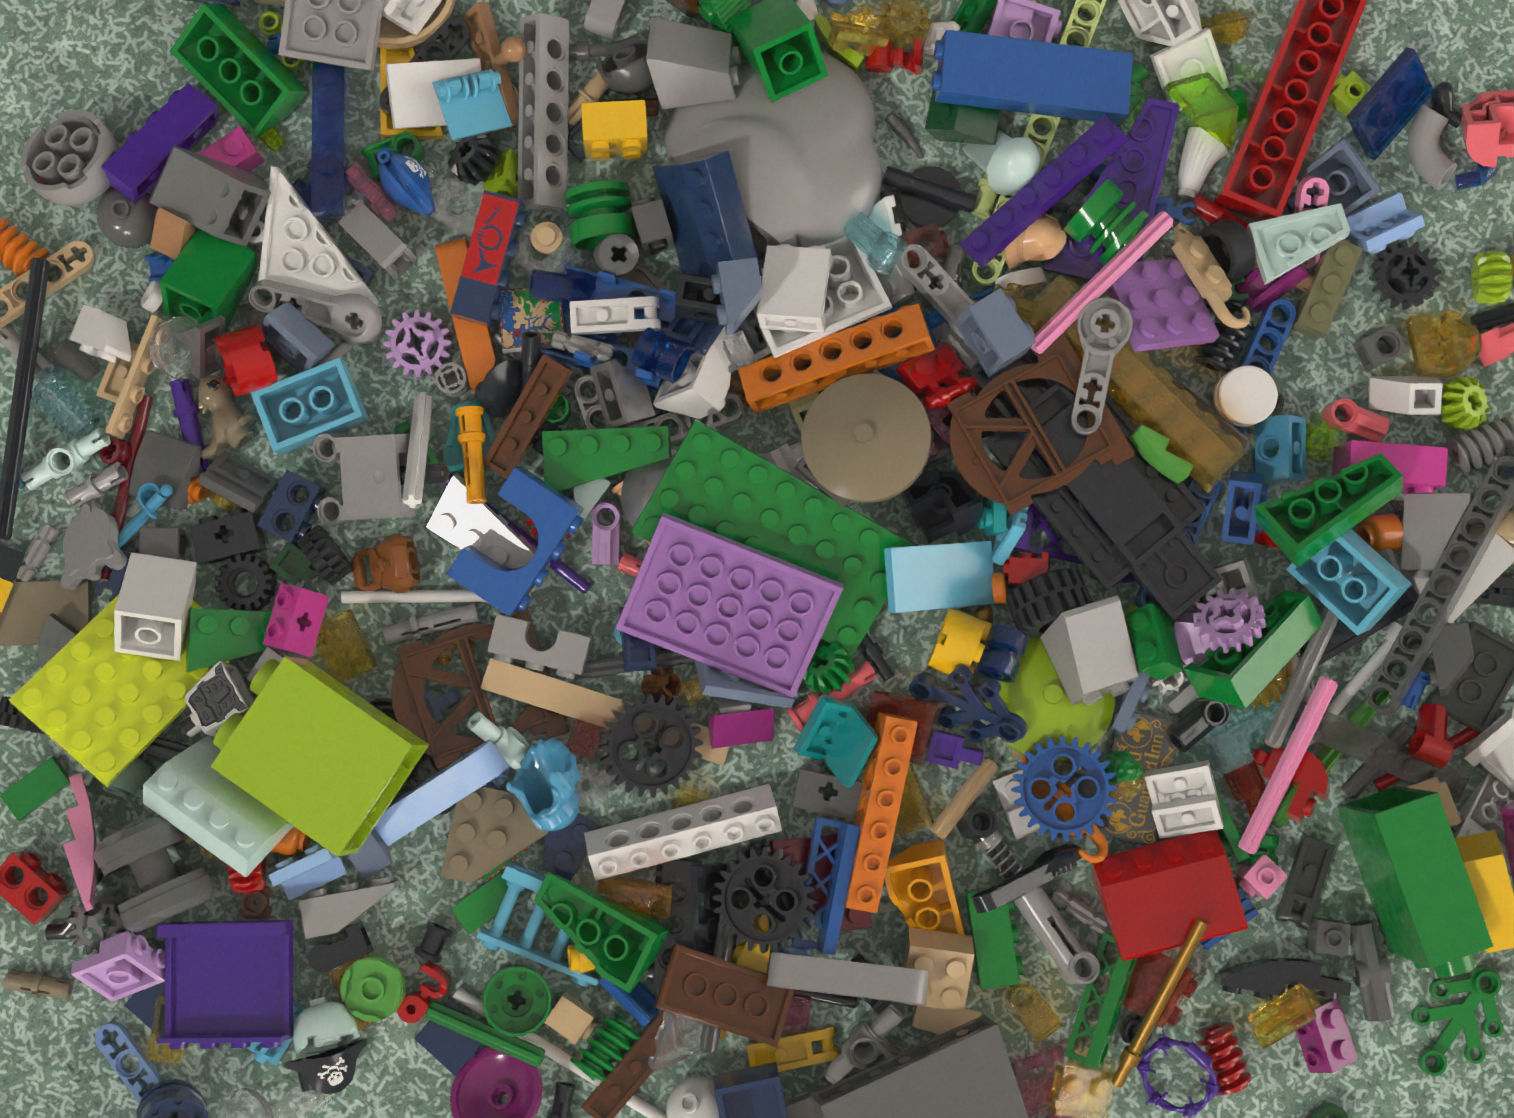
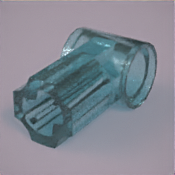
(881, 247)

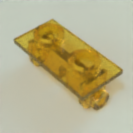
(1226, 27)

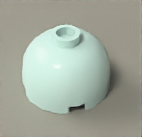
(323, 1026)

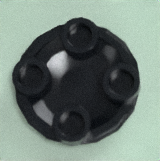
(752, 333)
(500, 387)

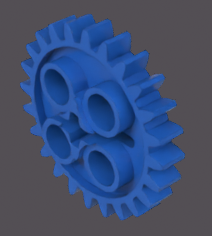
(1086, 808)

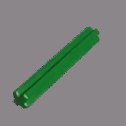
(485, 1034)

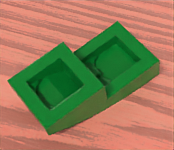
(481, 904)

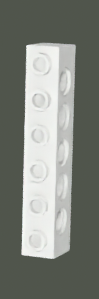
(682, 832)

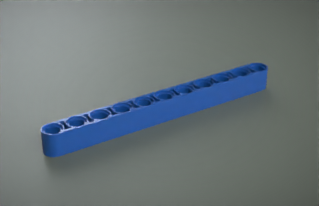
(1258, 357)

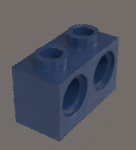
(285, 503)

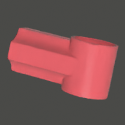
(1497, 344)
(1356, 420)

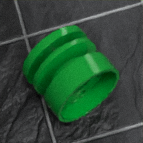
(599, 212)
(1106, 221)
(527, 1015)

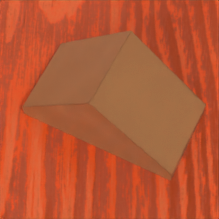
(170, 233)

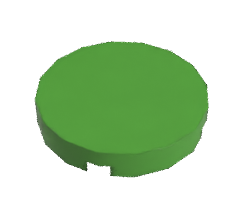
(373, 988)

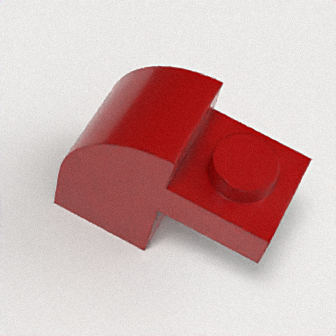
(1311, 781)

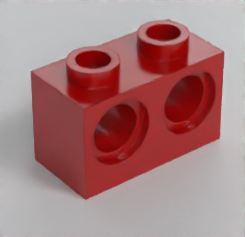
(24, 894)

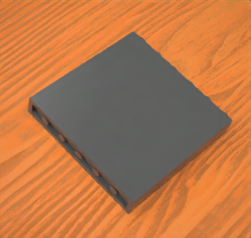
(945, 1077)

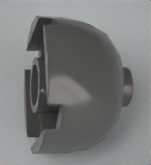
(626, 67)
(125, 222)

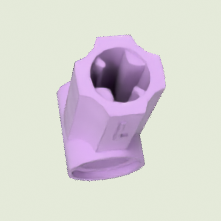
(606, 538)

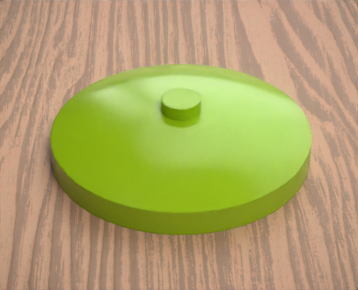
(1046, 708)

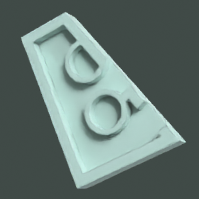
(1295, 238)

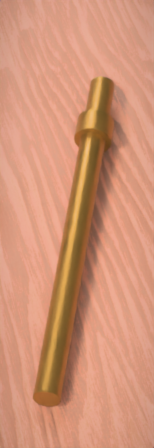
(1132, 1054)

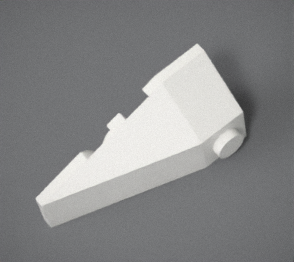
(700, 388)

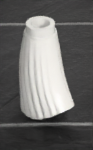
(1197, 159)

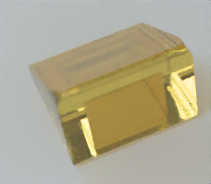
(689, 795)

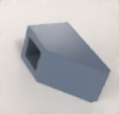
(739, 291)

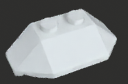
(1162, 20)

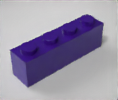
(143, 156)

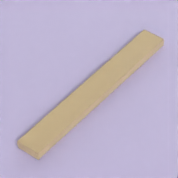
(577, 702)

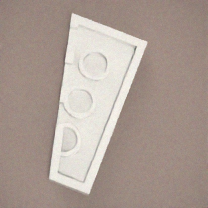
(480, 527)

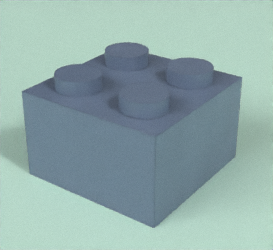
(995, 332)

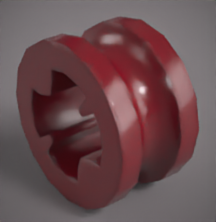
(117, 451)

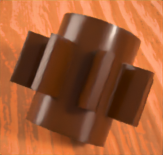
(661, 681)

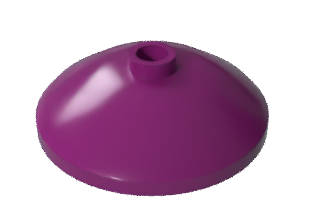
(490, 1076)

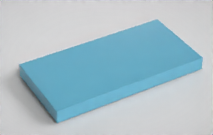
(939, 576)

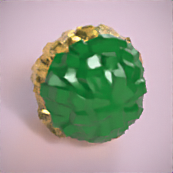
(1129, 774)

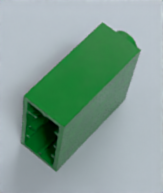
(1416, 879)

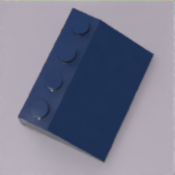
(704, 212)

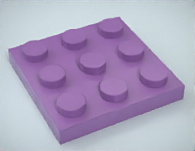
(1163, 306)

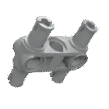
(875, 1053)

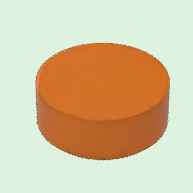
(999, 587)

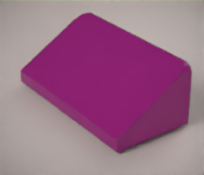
(1263, 295)
(741, 728)

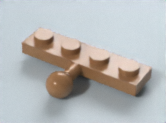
(493, 55)

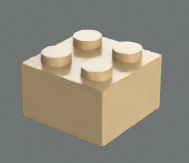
(949, 965)

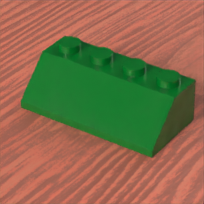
(238, 69)

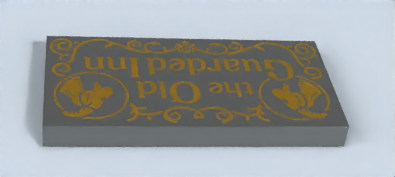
(1148, 744)

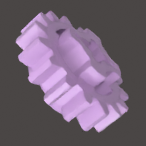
(429, 341)
(1229, 620)

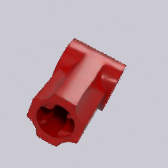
(1430, 741)

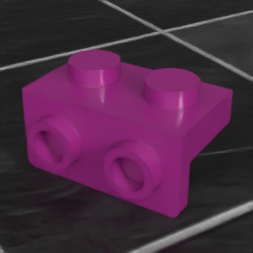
(1327, 1039)

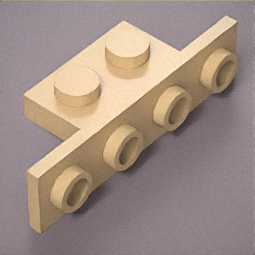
(125, 382)

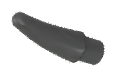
(903, 131)

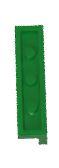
(1110, 1008)

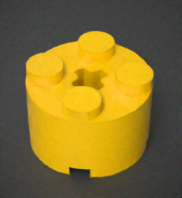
(959, 641)

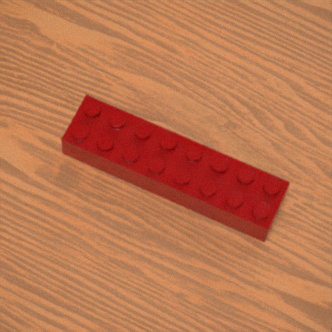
(1288, 107)

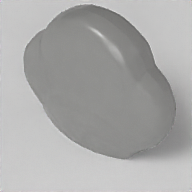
(796, 160)

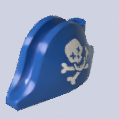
(405, 181)

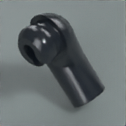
(58, 931)

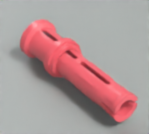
(800, 713)

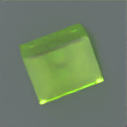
(1206, 105)

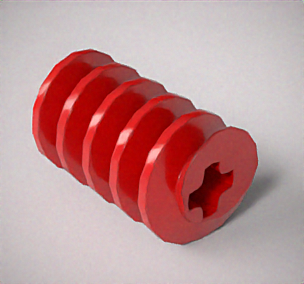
(1225, 1057)

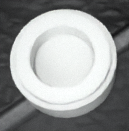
(152, 297)

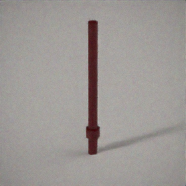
(123, 495)

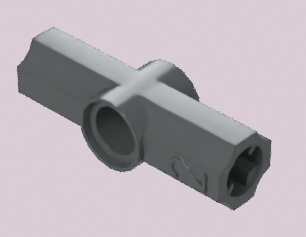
(1371, 971)

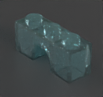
(1231, 743)

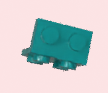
(839, 737)

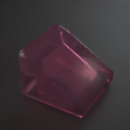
(798, 1015)

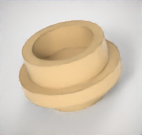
(546, 237)

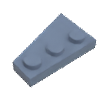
(725, 685)

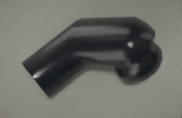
(1443, 103)

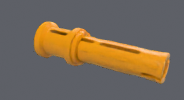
(471, 440)

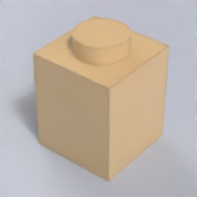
(571, 1018)

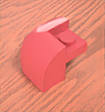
(1489, 127)

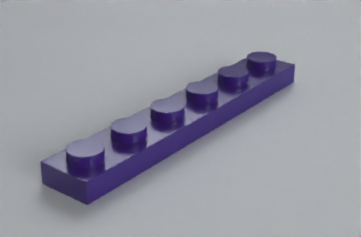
(1043, 191)

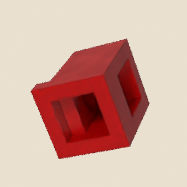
(1025, 567)

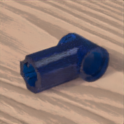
(559, 286)

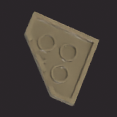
(486, 832)

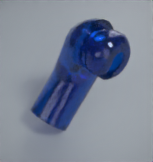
(1475, 178)

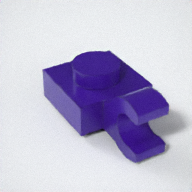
(948, 749)

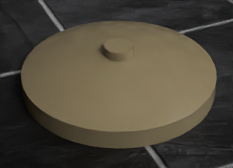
(866, 438)

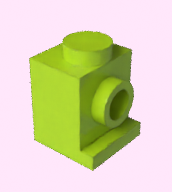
(1341, 96)

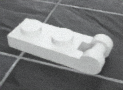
(613, 315)

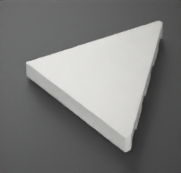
(300, 249)

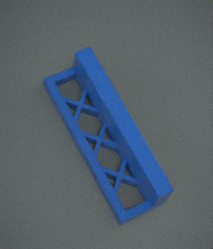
(838, 882)

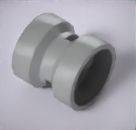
(457, 383)

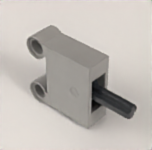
(370, 476)

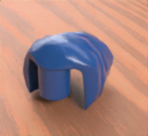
(159, 264)

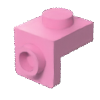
(1261, 877)

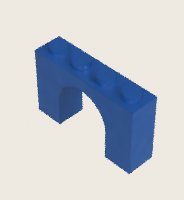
(554, 519)

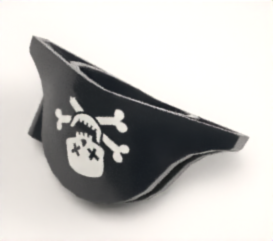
(329, 1070)

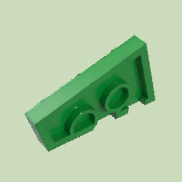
(223, 635)

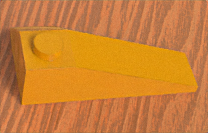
(924, 889)

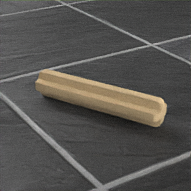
(964, 798)

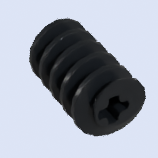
(1217, 353)

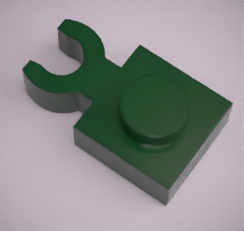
(294, 565)

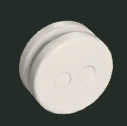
(1245, 396)

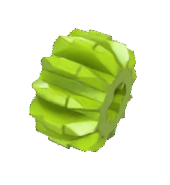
(1491, 277)
(1463, 403)

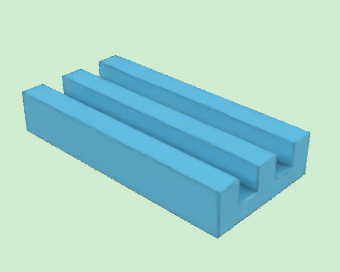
(1006, 542)

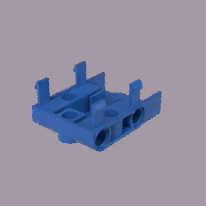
(611, 287)

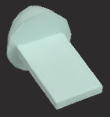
(1008, 163)

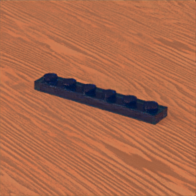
(328, 140)

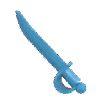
(150, 498)

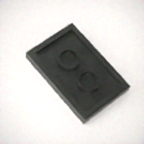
(1484, 683)

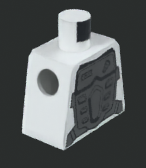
(216, 699)

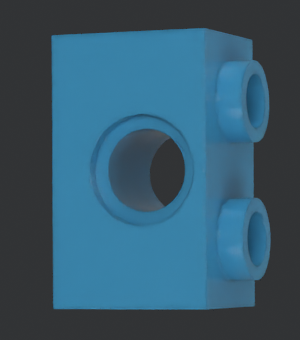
(1290, 461)

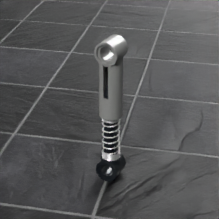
(1033, 905)

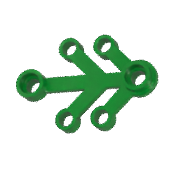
(1461, 1016)

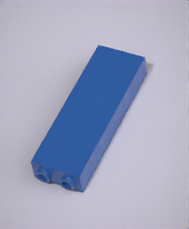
(1032, 76)

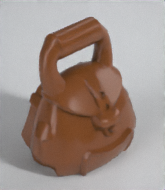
(392, 565)

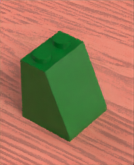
(779, 46)
(207, 279)

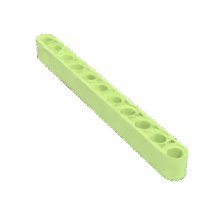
(1075, 30)

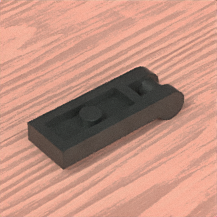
(1305, 881)

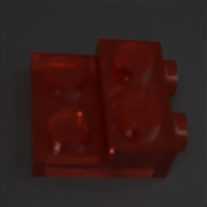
(1147, 980)

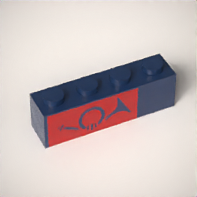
(489, 258)

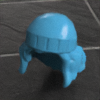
(548, 785)

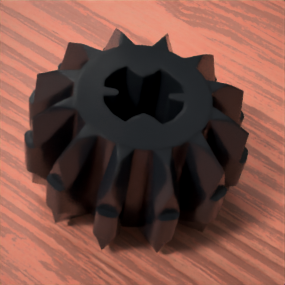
(474, 158)

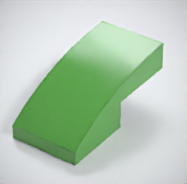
(1152, 448)

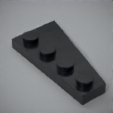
(703, 905)

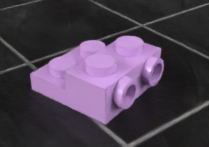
(1025, 21)
(121, 966)

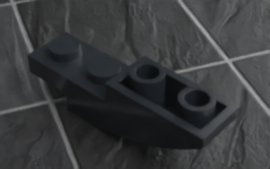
(1271, 975)

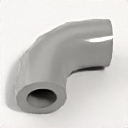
(1426, 150)

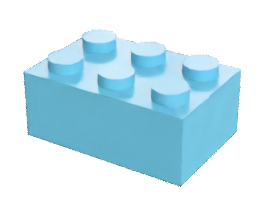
(309, 406)
(1352, 581)

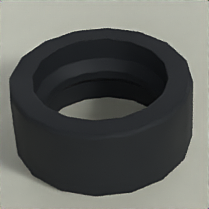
(1238, 244)

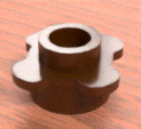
(249, 909)

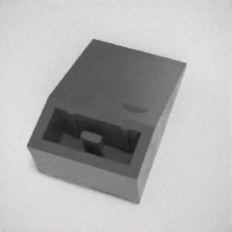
(211, 195)

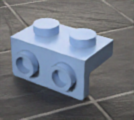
(1383, 223)
(308, 873)

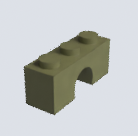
(1326, 290)

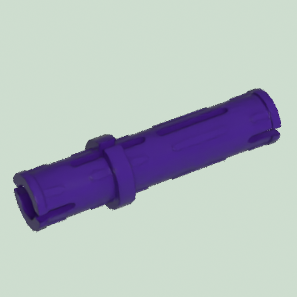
(187, 413)

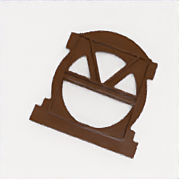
(1006, 487)
(416, 669)

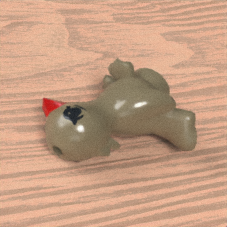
(228, 422)

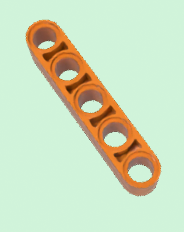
(472, 337)

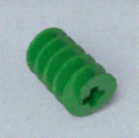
(605, 1047)

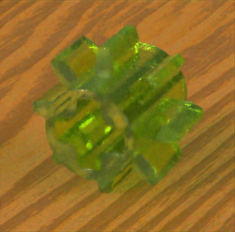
(1322, 448)

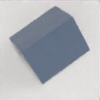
(1346, 176)
(295, 338)

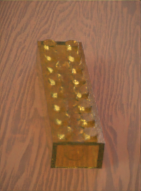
(1155, 401)

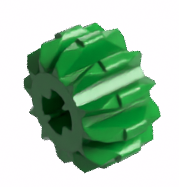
(828, 668)

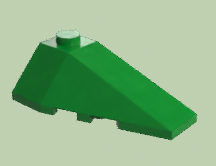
(609, 934)

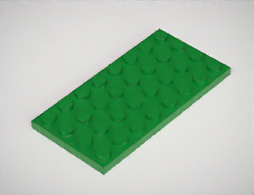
(773, 511)

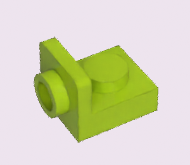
(504, 176)

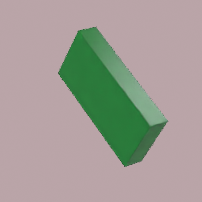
(36, 788)

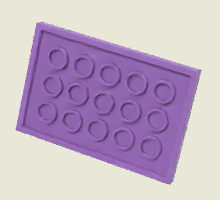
(728, 605)

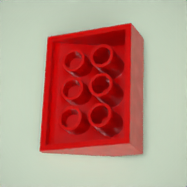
(1161, 890)

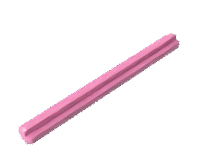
(1102, 281)
(1288, 765)

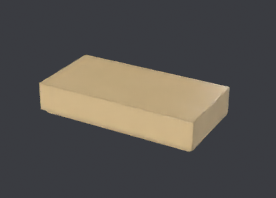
(941, 1020)

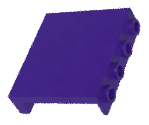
(228, 983)

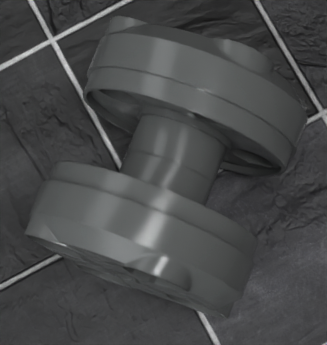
(163, 892)

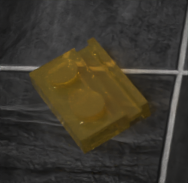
(344, 647)
(1081, 1092)

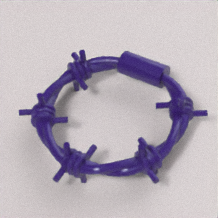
(1194, 1052)

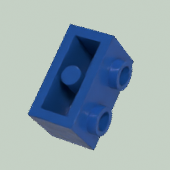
(1243, 494)

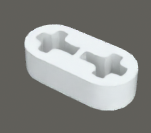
(1029, 278)

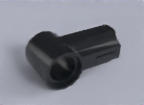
(1196, 723)

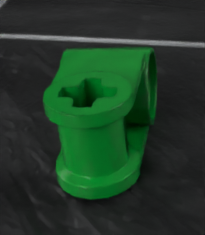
(395, 143)

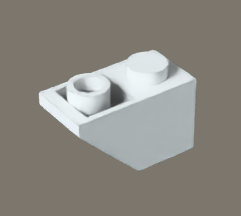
(102, 335)
(1405, 394)

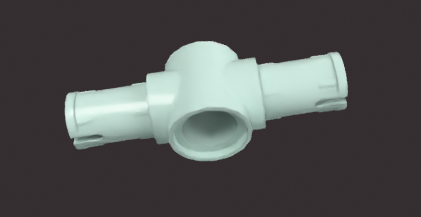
(53, 464)
(507, 741)

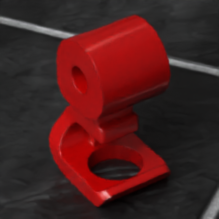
(885, 58)
(417, 1002)

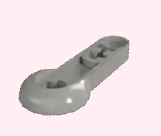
(949, 298)
(325, 309)
(1099, 353)

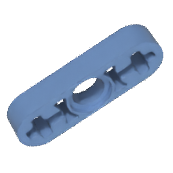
(116, 1062)

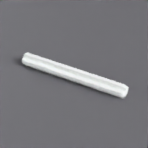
(417, 450)

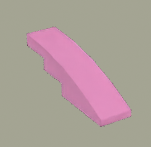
(81, 851)

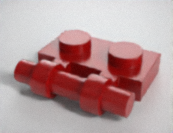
(933, 368)

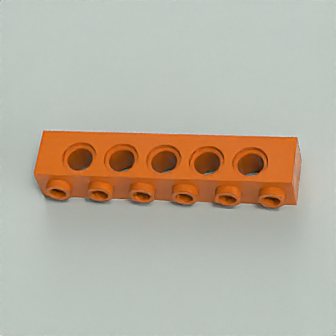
(823, 372)
(879, 809)

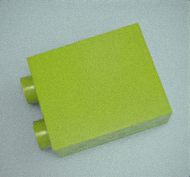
(316, 754)

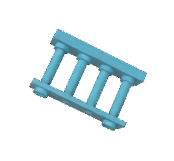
(517, 880)

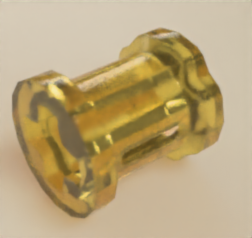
(692, 691)

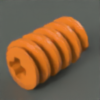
(16, 250)

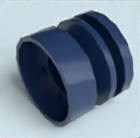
(172, 1097)

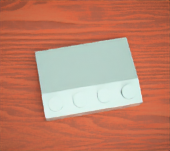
(213, 808)

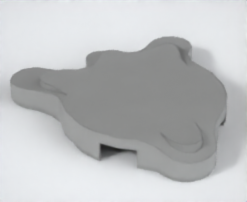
(90, 545)

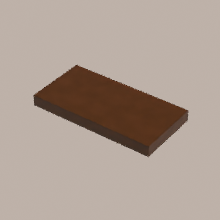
(723, 995)

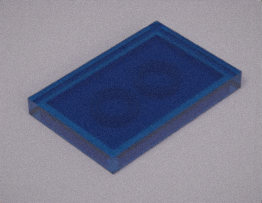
(1390, 103)

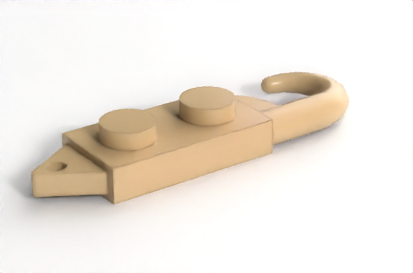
(1207, 275)

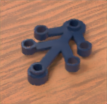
(1004, 724)

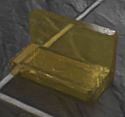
(1283, 1015)

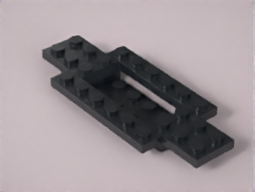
(1129, 501)

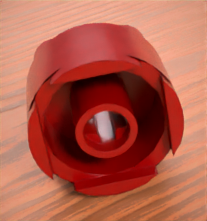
(246, 360)

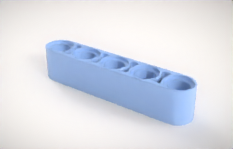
(441, 791)

